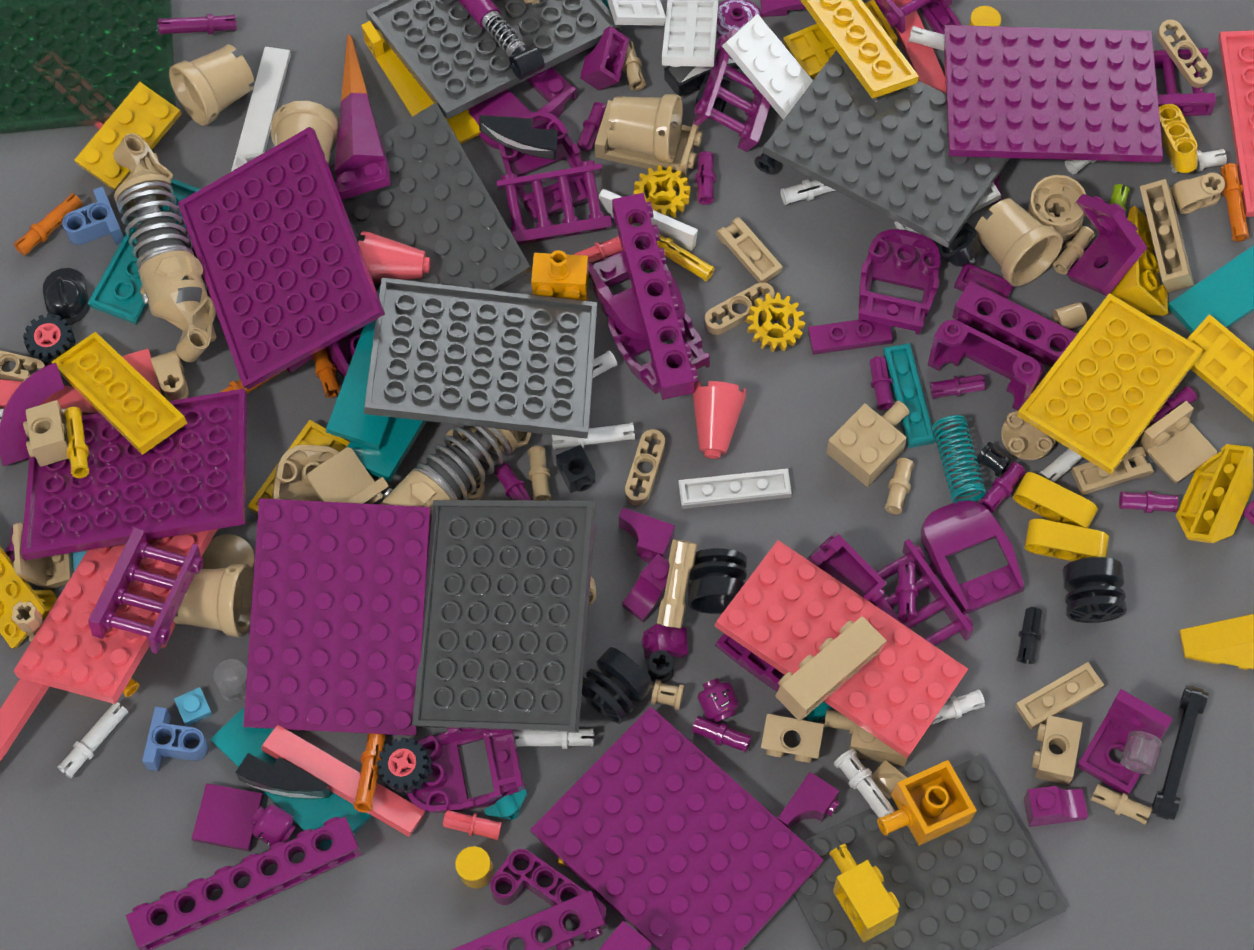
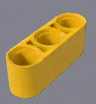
(1177, 139)
(1054, 501)
(1064, 540)

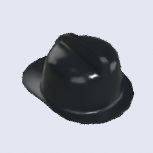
(963, 247)
(66, 295)

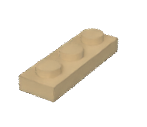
(1059, 695)

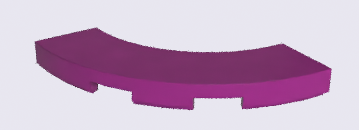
(28, 395)

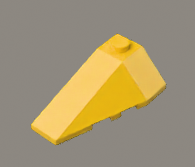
(1141, 283)
(1221, 642)

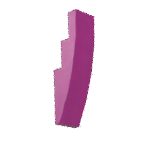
(750, 662)

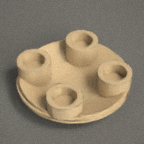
(1024, 439)
(227, 550)

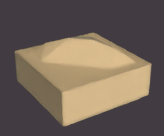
(886, 778)

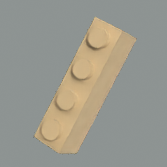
(1166, 236)
(830, 668)

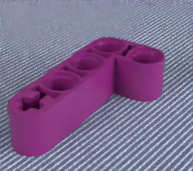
(529, 879)

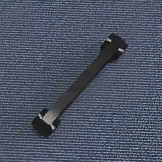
(1165, 802)

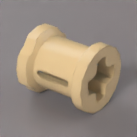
(658, 697)

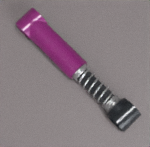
(522, 58)

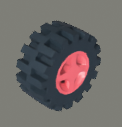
(46, 330)
(398, 758)

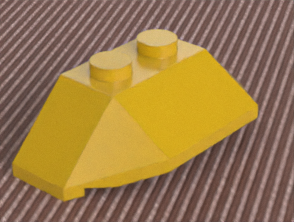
(1217, 495)

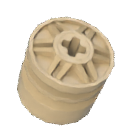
(1058, 196)

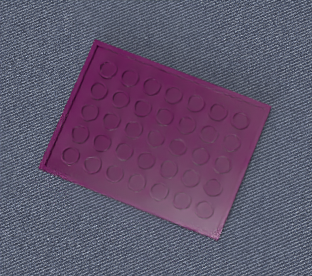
(1051, 93)
(280, 258)
(174, 489)
(336, 616)
(676, 842)

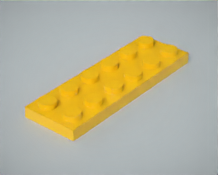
(863, 45)
(119, 393)

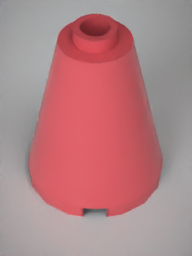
(392, 259)
(716, 415)

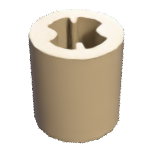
(1070, 316)

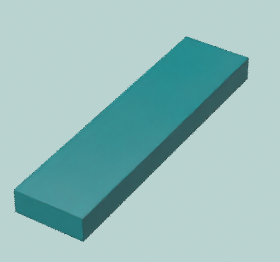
(908, 390)

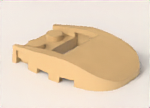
(292, 469)

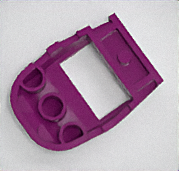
(547, 84)
(521, 164)
(902, 260)
(623, 306)
(631, 348)
(959, 528)
(447, 784)

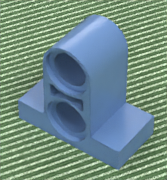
(90, 226)
(177, 746)

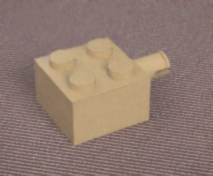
(869, 442)
(865, 744)

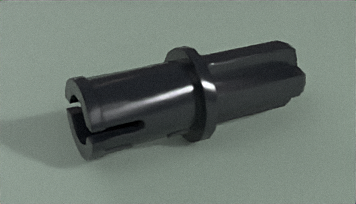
(1029, 635)

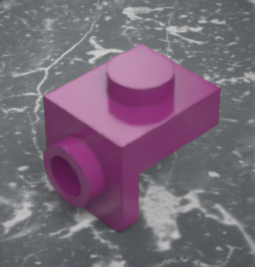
(666, 639)

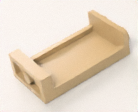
(683, 161)

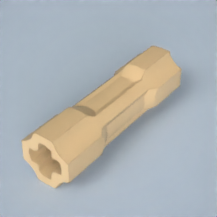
(673, 604)
(27, 618)

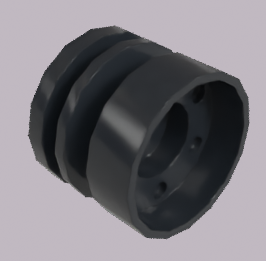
(716, 579)
(1094, 590)
(617, 682)

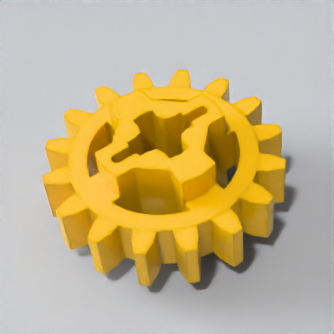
(662, 192)
(782, 314)

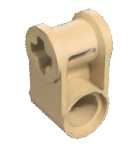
(1198, 192)
(171, 375)

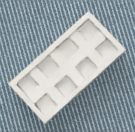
(637, 12)
(690, 33)
(768, 65)

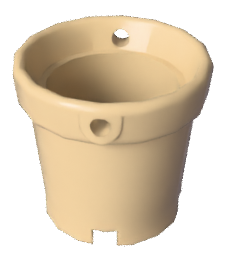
(210, 83)
(299, 115)
(646, 125)
(1018, 242)
(219, 600)

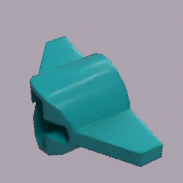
(507, 806)

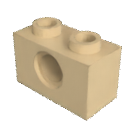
(47, 433)
(774, 733)
(1064, 734)

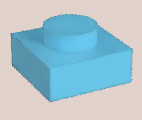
(193, 706)

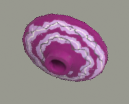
(726, 11)

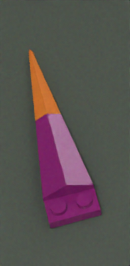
(359, 151)

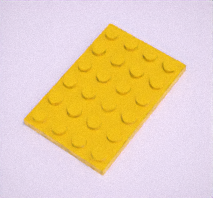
(1109, 383)

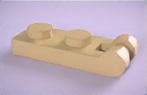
(749, 251)
(1092, 478)

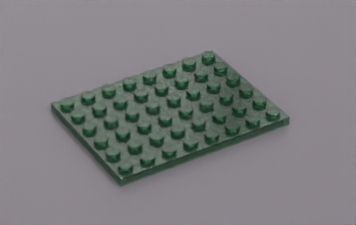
(79, 59)

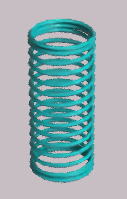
(953, 432)

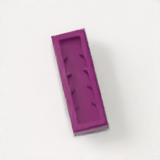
(848, 336)

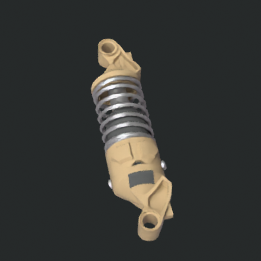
(165, 261)
(454, 469)

